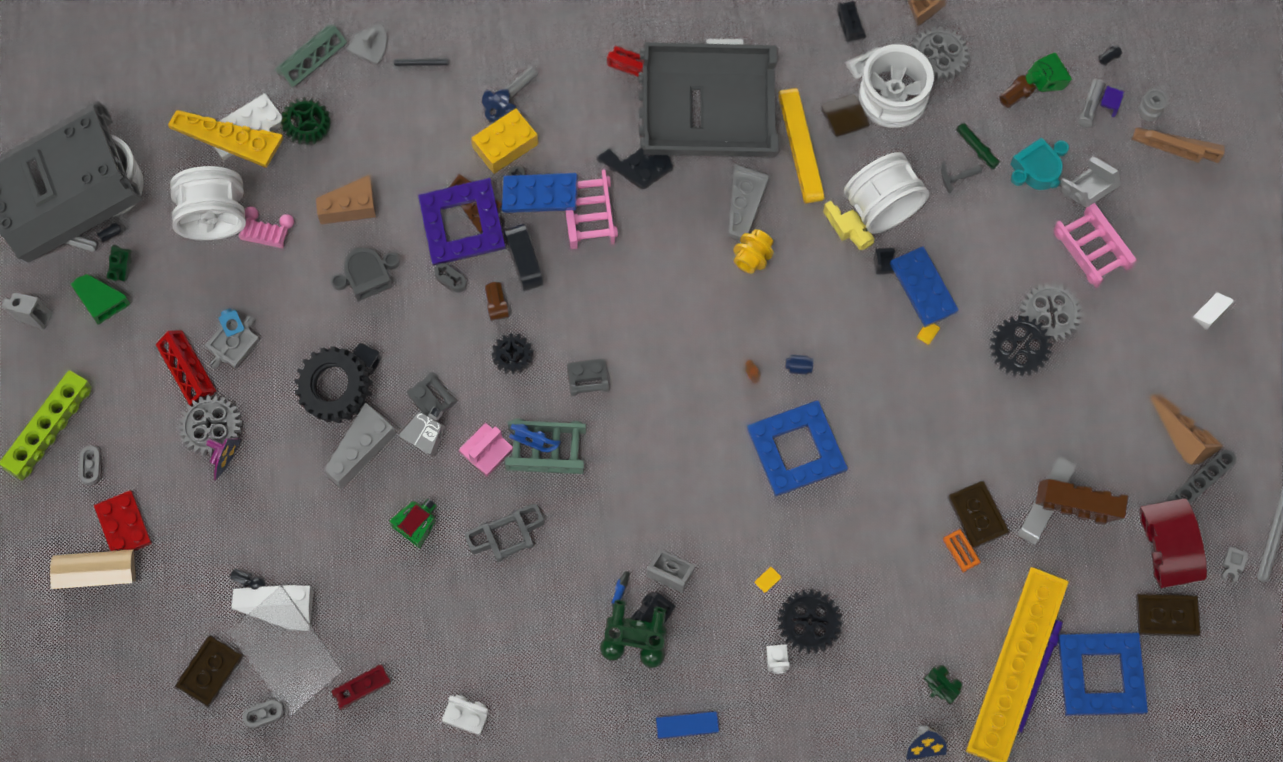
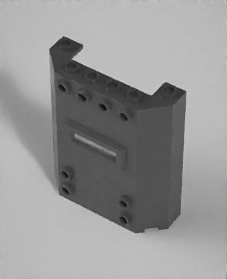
(734, 99)
(80, 178)

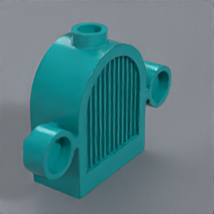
(1039, 165)

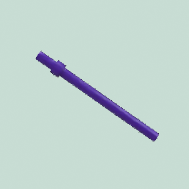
(1053, 641)

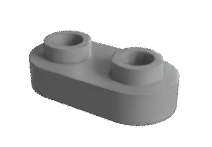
(89, 466)
(263, 714)

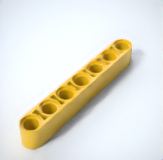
(801, 145)

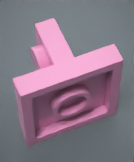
(486, 449)

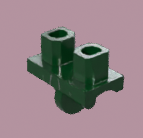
(119, 263)
(942, 686)

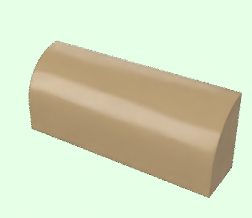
(92, 569)

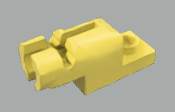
(848, 226)

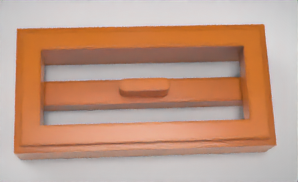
(976, 561)

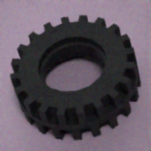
(352, 398)

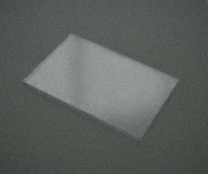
(285, 651)

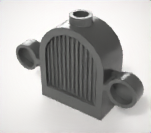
(365, 273)

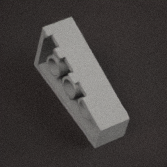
(361, 443)

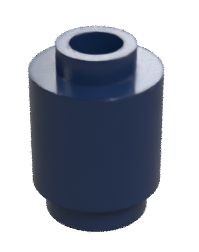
(799, 364)

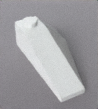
(247, 599)

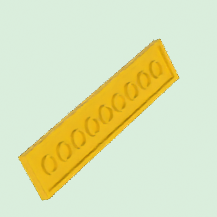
(1017, 666)

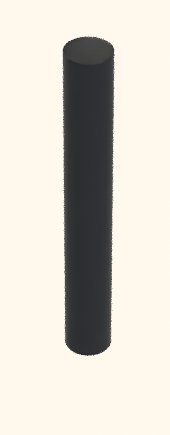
(421, 62)

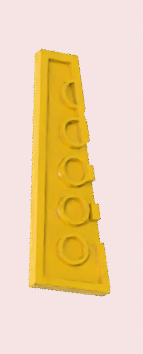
(240, 141)

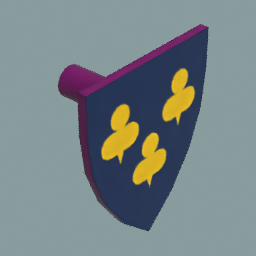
(222, 454)

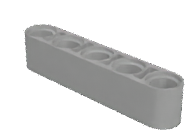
(1038, 517)

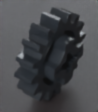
(520, 353)

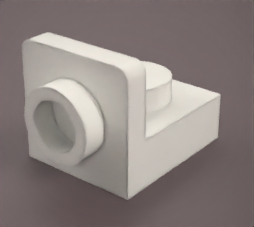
(777, 658)

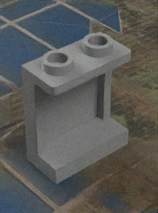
(1092, 184)

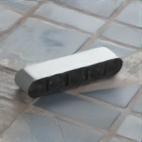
(1204, 478)

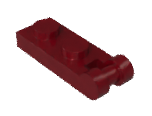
(361, 686)

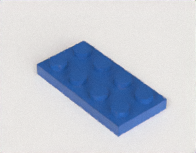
(540, 192)
(924, 286)

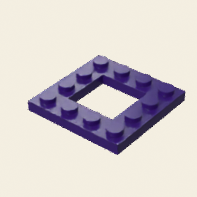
(435, 201)

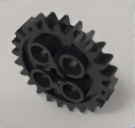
(1033, 357)
(809, 639)

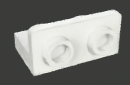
(465, 714)

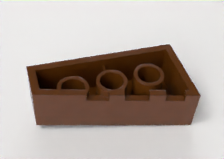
(1081, 501)

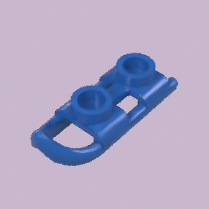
(539, 438)

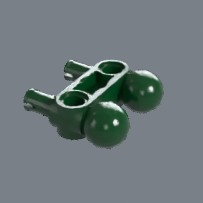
(635, 634)

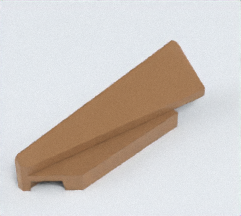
(1180, 146)

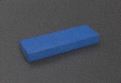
(687, 725)

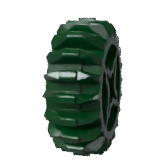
(307, 130)

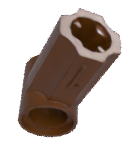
(1016, 92)
(496, 305)

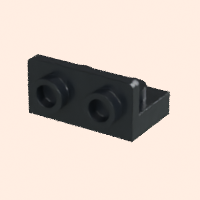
(649, 602)

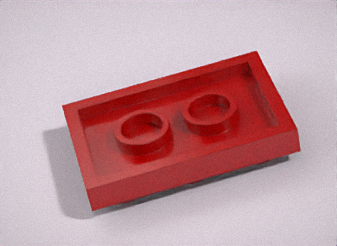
(122, 523)

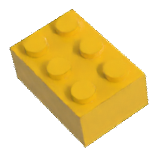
(504, 141)

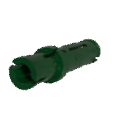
(983, 152)

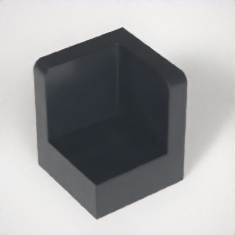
(882, 261)
(368, 355)

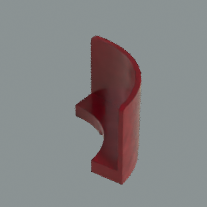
(1176, 541)

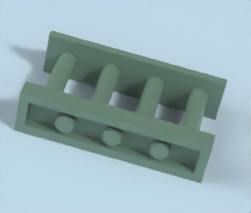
(554, 463)

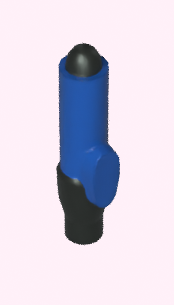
(620, 587)

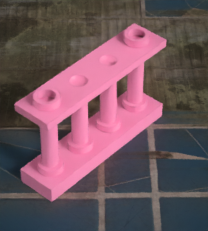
(574, 219)
(1102, 229)

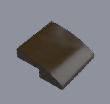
(845, 115)

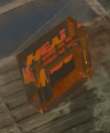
(752, 371)

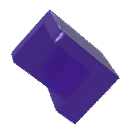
(1112, 99)

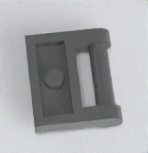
(587, 371)
(426, 400)

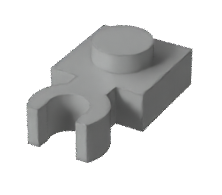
(1234, 562)

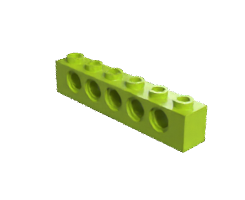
(35, 429)

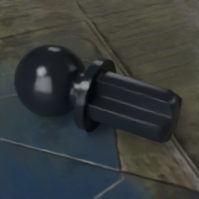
(246, 579)

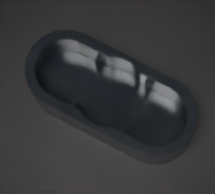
(523, 257)

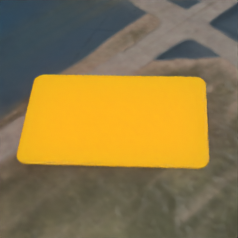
(928, 333)
(767, 579)

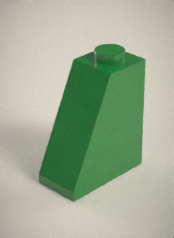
(99, 298)

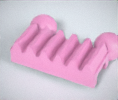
(265, 233)

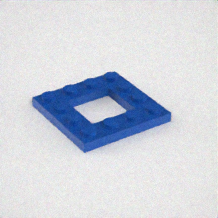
(808, 415)
(1126, 645)

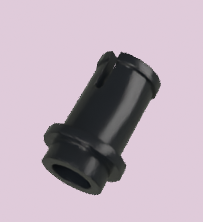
(1111, 54)
(109, 232)

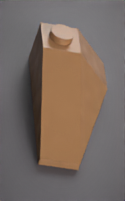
(1189, 440)

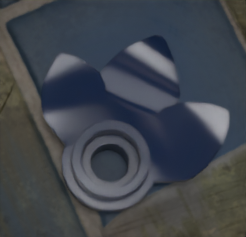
(498, 102)

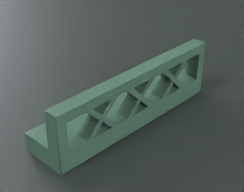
(304, 51)

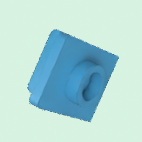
(227, 315)

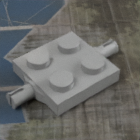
(232, 348)

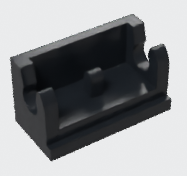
(850, 21)

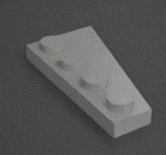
(746, 196)

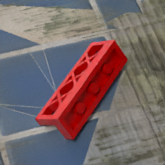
(624, 63)
(187, 363)

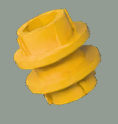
(753, 251)

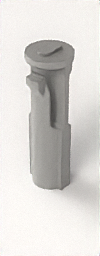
(1092, 102)

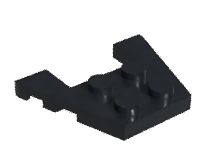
(638, 168)

